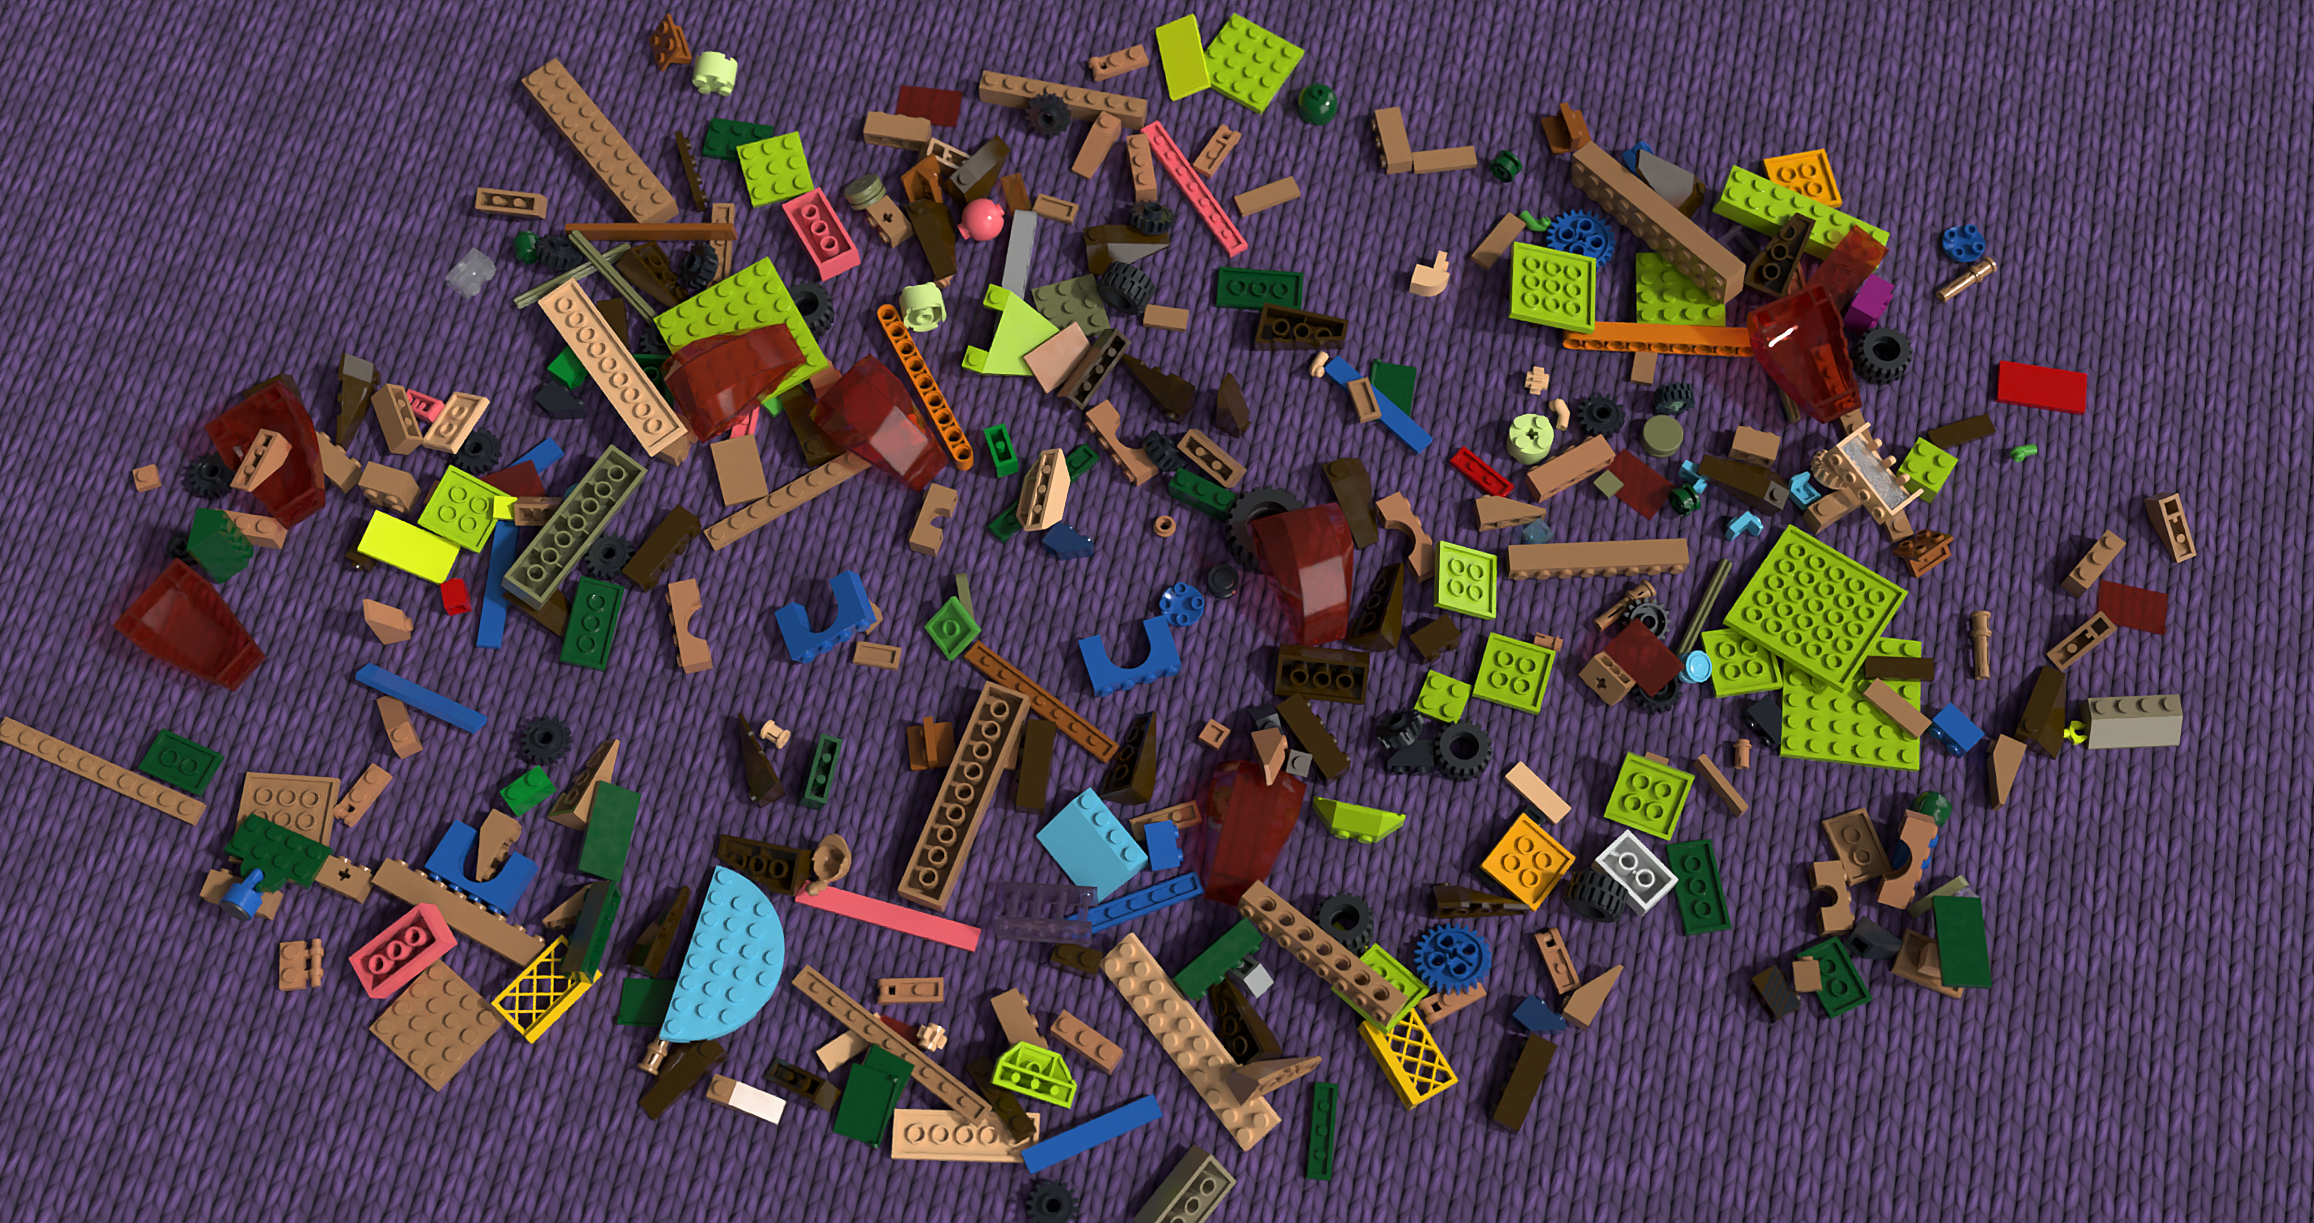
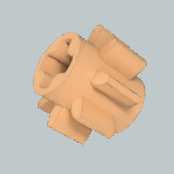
(1536, 380)
(931, 1037)

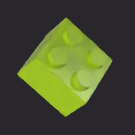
(1927, 469)

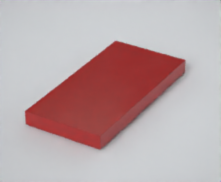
(2041, 387)

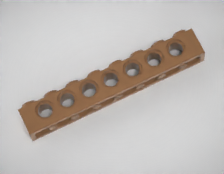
(1332, 953)

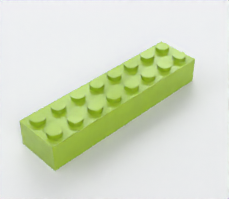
(1770, 206)

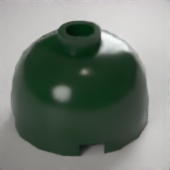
(1317, 104)

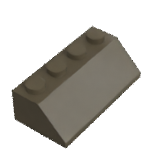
(2132, 721)
(1188, 1191)

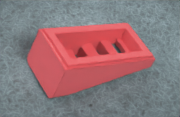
(433, 410)

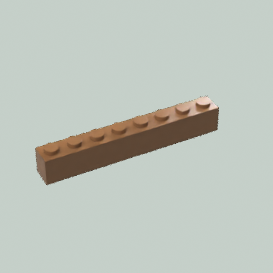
(1083, 103)
(1597, 558)
(459, 914)

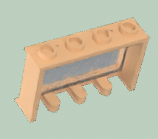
(1870, 475)

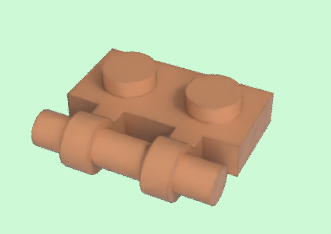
(293, 965)

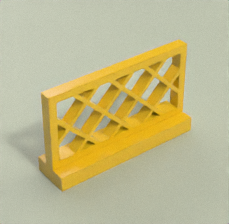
(555, 1009)
(1394, 1069)

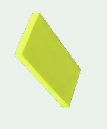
(1183, 57)
(408, 548)

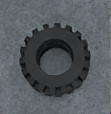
(1125, 288)
(814, 295)
(1886, 340)
(1462, 733)
(1596, 896)
(1347, 908)

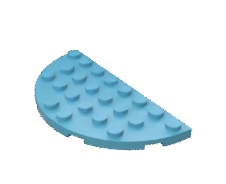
(729, 963)

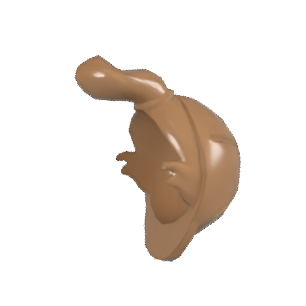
(830, 863)

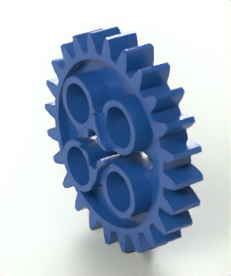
(1580, 240)
(1452, 959)

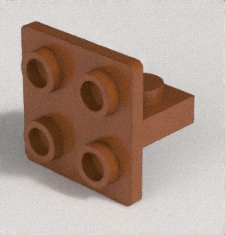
(669, 44)
(1566, 130)
(923, 181)
(1924, 551)
(931, 745)

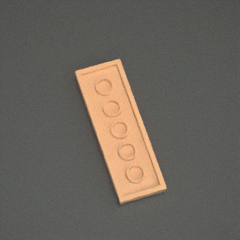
(950, 1137)

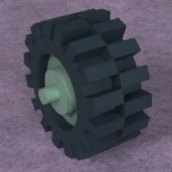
(1674, 398)

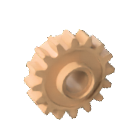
(1825, 472)

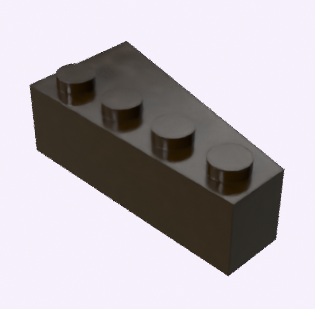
(1298, 330)

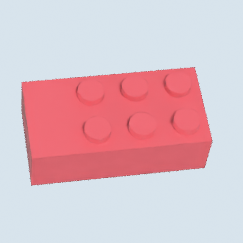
(821, 234)
(402, 950)

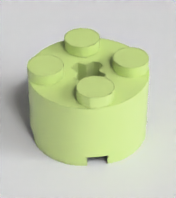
(714, 73)
(922, 307)
(1529, 438)

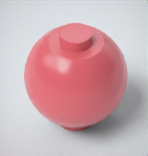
(981, 220)

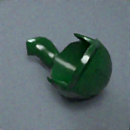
(1932, 804)

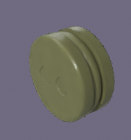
(864, 191)
(1661, 436)

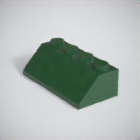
(218, 545)
(592, 931)
(1215, 959)

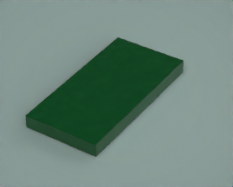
(1252, 287)
(592, 624)
(608, 831)
(1699, 887)
(1961, 942)

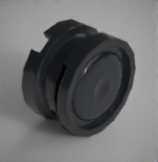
(177, 547)
(1223, 581)

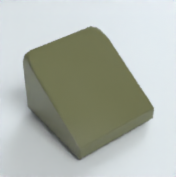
(1607, 484)

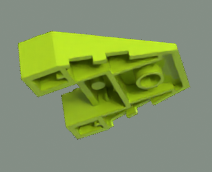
(1017, 334)

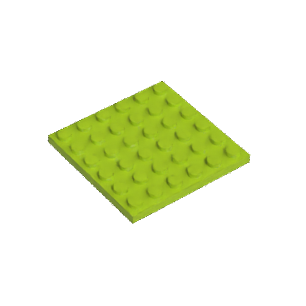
(741, 302)
(1815, 608)
(1845, 726)

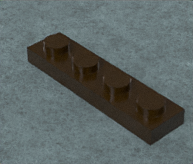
(689, 164)
(1002, 1100)

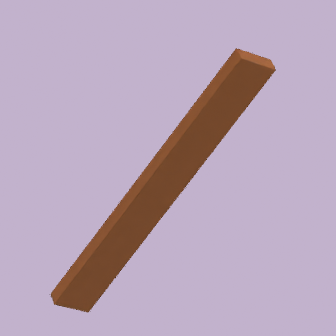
(654, 231)
(1042, 702)

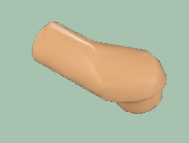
(1316, 366)
(1560, 407)

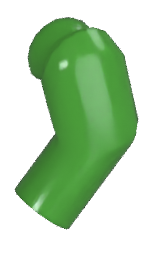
(2017, 453)

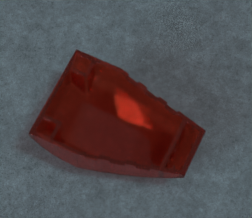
(1806, 352)
(730, 375)
(880, 424)
(299, 484)
(1309, 569)
(191, 629)
(1247, 827)

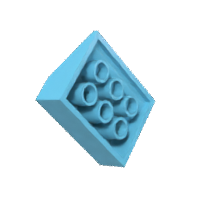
(1092, 845)

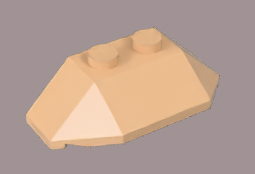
(1044, 491)

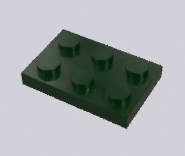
(727, 135)
(181, 762)
(1840, 980)

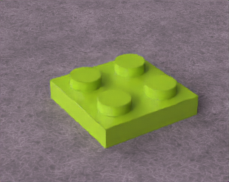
(1442, 698)

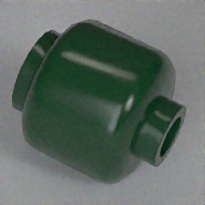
(524, 247)

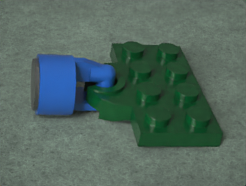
(269, 860)

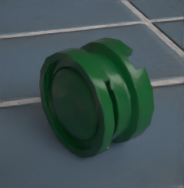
(1505, 166)
(1684, 500)

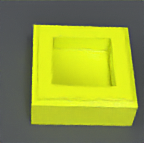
(504, 508)

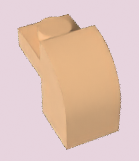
(1428, 280)

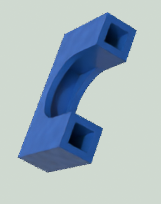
(853, 616)
(1107, 677)
(501, 892)

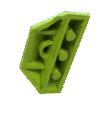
(1356, 821)
(1035, 1074)

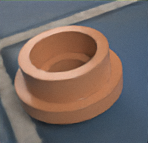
(1164, 520)

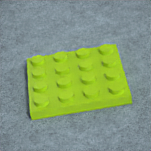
(1249, 63)
(1552, 288)
(1671, 297)

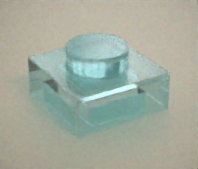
(1538, 532)

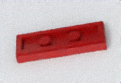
(1480, 473)

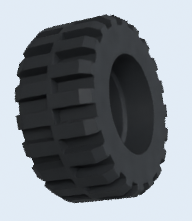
(1248, 508)

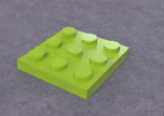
(775, 169)
(462, 510)
(1465, 580)
(1739, 664)
(1514, 673)
(1648, 795)
(1398, 976)

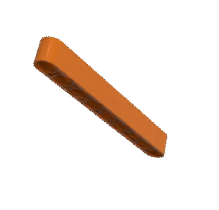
(1662, 339)
(926, 396)

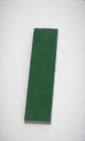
(1322, 1131)

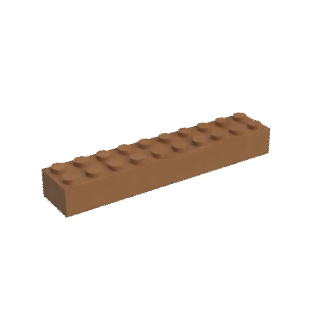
(599, 145)
(1657, 223)
(964, 797)

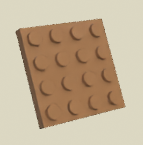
(292, 802)
(437, 1024)

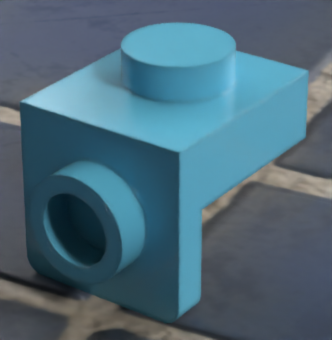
(1688, 472)
(1802, 492)
(1746, 521)

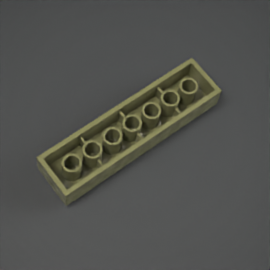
(574, 528)

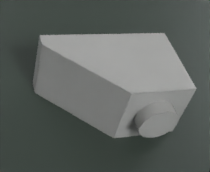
(1251, 976)

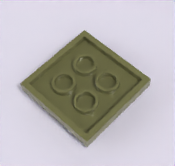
(1073, 302)

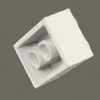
(1637, 871)

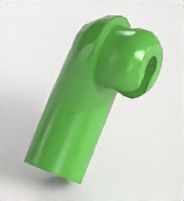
(1534, 224)

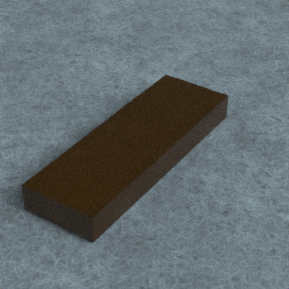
(1961, 432)
(1898, 668)

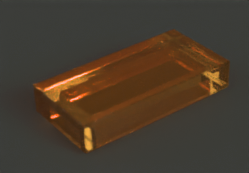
(1015, 193)

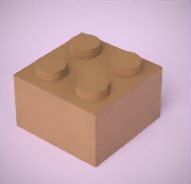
(389, 488)

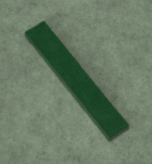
(1077, 464)

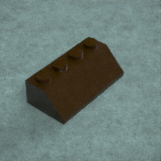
(1322, 673)

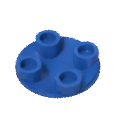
(1963, 243)
(1181, 605)

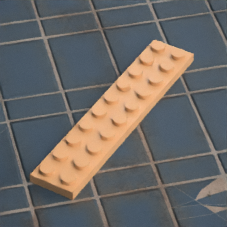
(612, 367)
(1186, 1039)

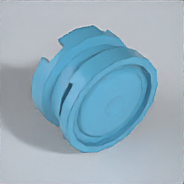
(1697, 667)

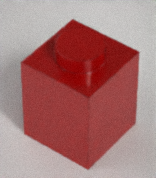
(455, 596)

